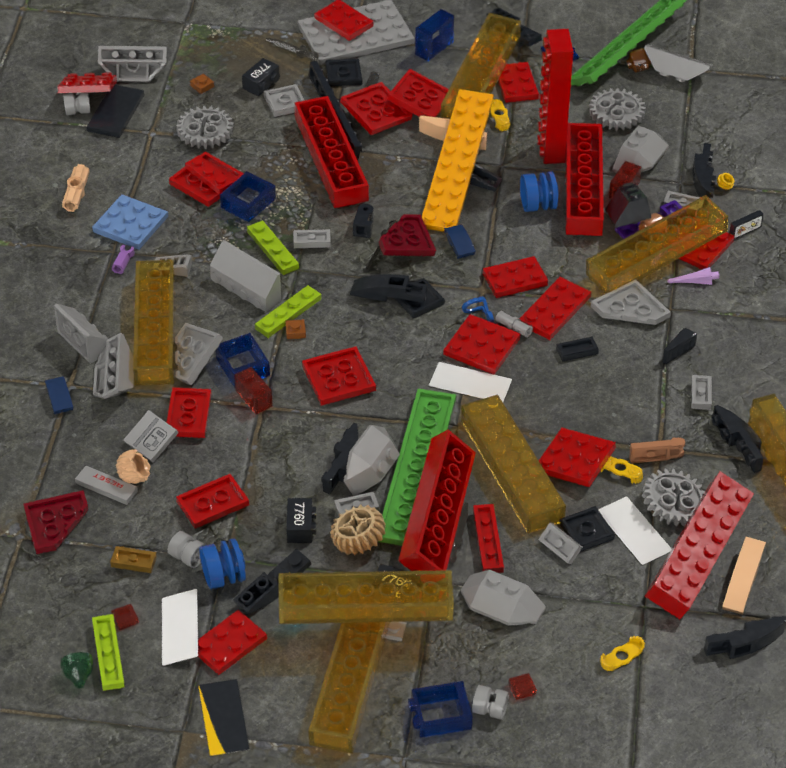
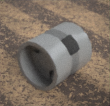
(76, 103)
(185, 549)
(490, 702)

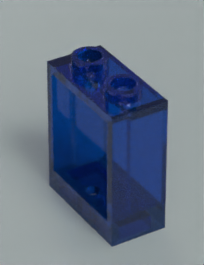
(425, 45)
(241, 208)
(242, 344)
(440, 693)

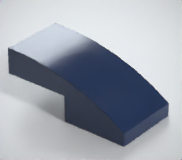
(460, 240)
(59, 395)

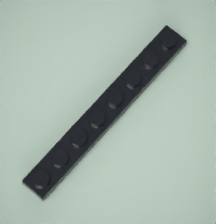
(323, 89)

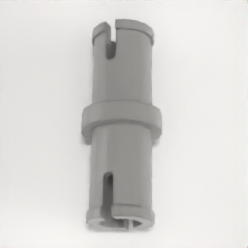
(514, 323)

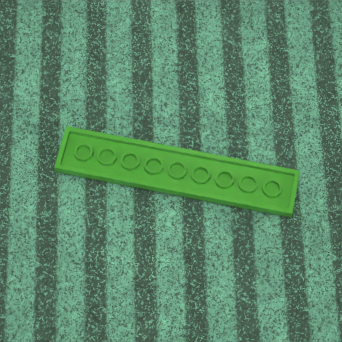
(625, 41)
(428, 418)

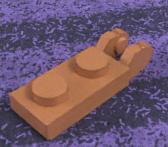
(656, 450)

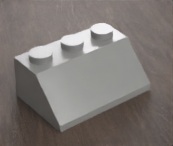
(79, 332)

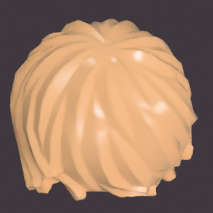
(132, 467)

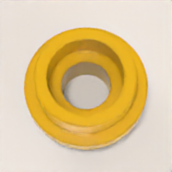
(725, 181)

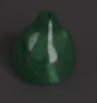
(77, 667)

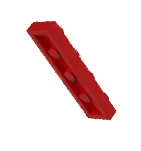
(488, 538)

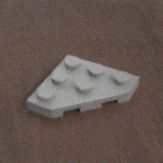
(631, 304)
(194, 351)

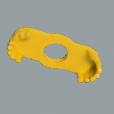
(502, 121)
(632, 471)
(632, 648)

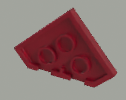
(407, 238)
(54, 519)

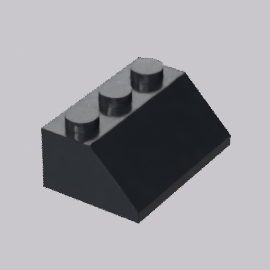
(628, 206)

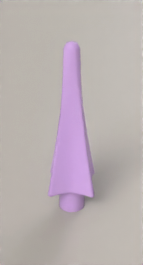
(701, 277)

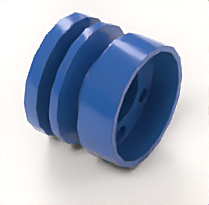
(542, 191)
(223, 563)

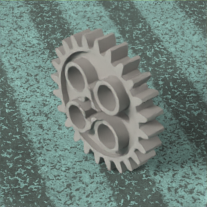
(617, 109)
(216, 129)
(671, 504)

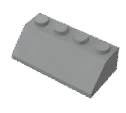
(246, 276)

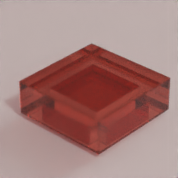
(125, 617)
(522, 686)

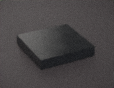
(343, 72)
(432, 301)
(587, 528)

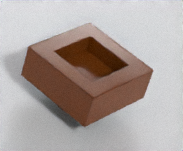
(202, 83)
(295, 329)

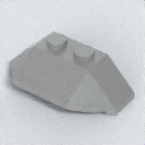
(132, 62)
(675, 64)
(641, 148)
(113, 368)
(370, 459)
(502, 598)

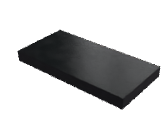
(115, 111)

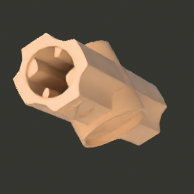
(75, 188)

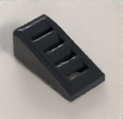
(484, 174)
(679, 345)

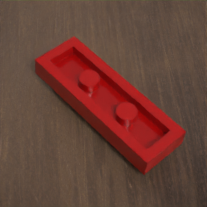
(208, 174)

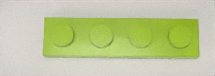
(273, 247)
(288, 311)
(108, 652)

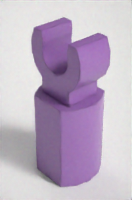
(122, 259)

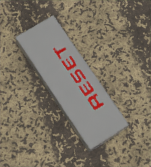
(106, 485)

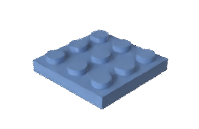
(130, 221)

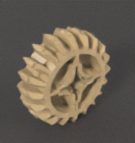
(358, 529)

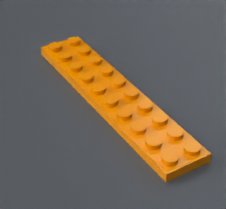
(457, 160)

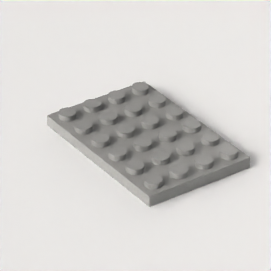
(387, 33)

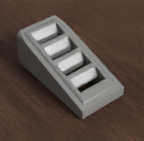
(182, 264)

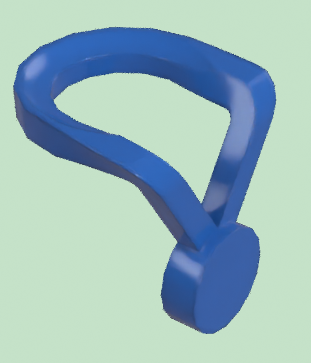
(489, 315)

